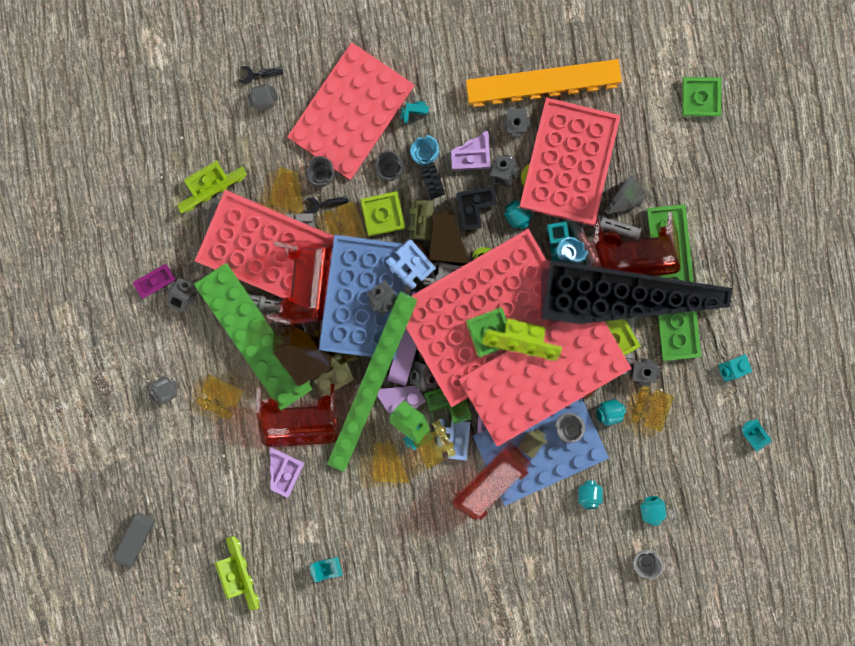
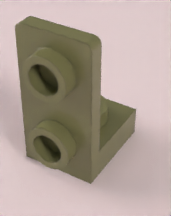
(532, 442)

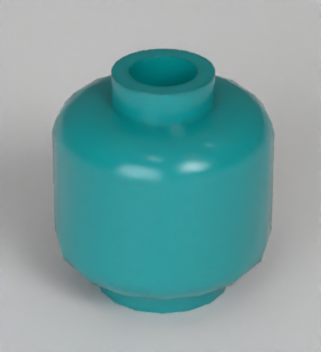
(517, 216)
(610, 412)
(590, 495)
(653, 510)

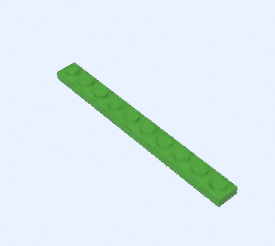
(372, 381)

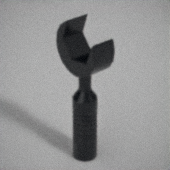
(263, 72)
(329, 202)

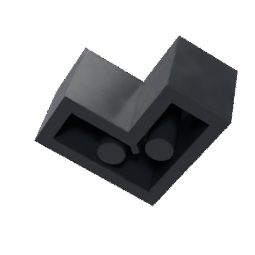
(471, 202)

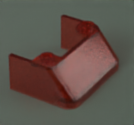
(640, 256)
(308, 282)
(297, 424)
(491, 482)

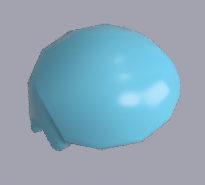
(424, 150)
(571, 250)

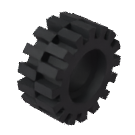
(432, 180)

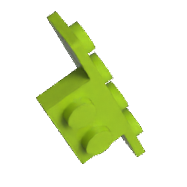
(207, 183)
(524, 339)
(234, 575)

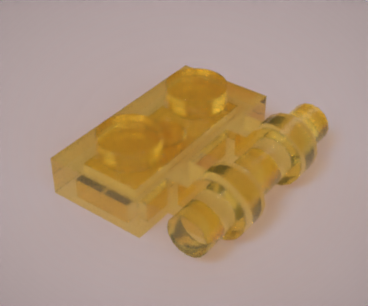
(349, 219)
(221, 391)
(657, 411)
(429, 450)

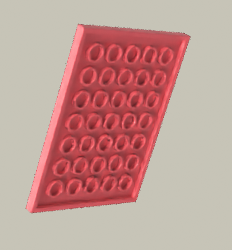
(499, 278)

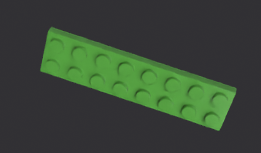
(679, 330)
(249, 333)

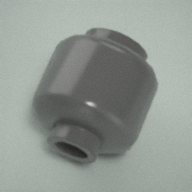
(263, 97)
(163, 390)

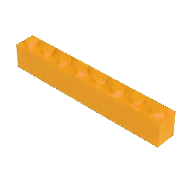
(543, 82)

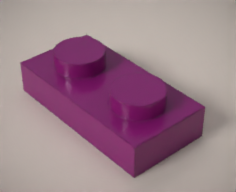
(154, 281)

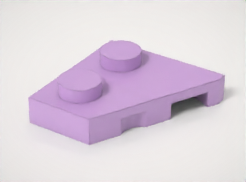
(472, 155)
(394, 396)
(284, 472)

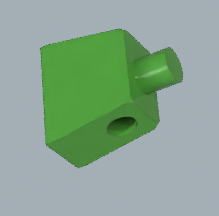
(407, 419)

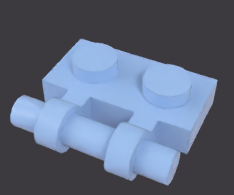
(415, 261)
(459, 436)

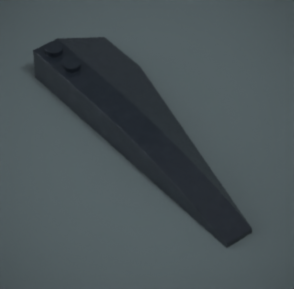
(598, 294)

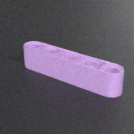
(404, 358)

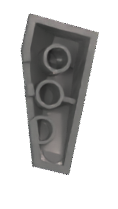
(626, 197)

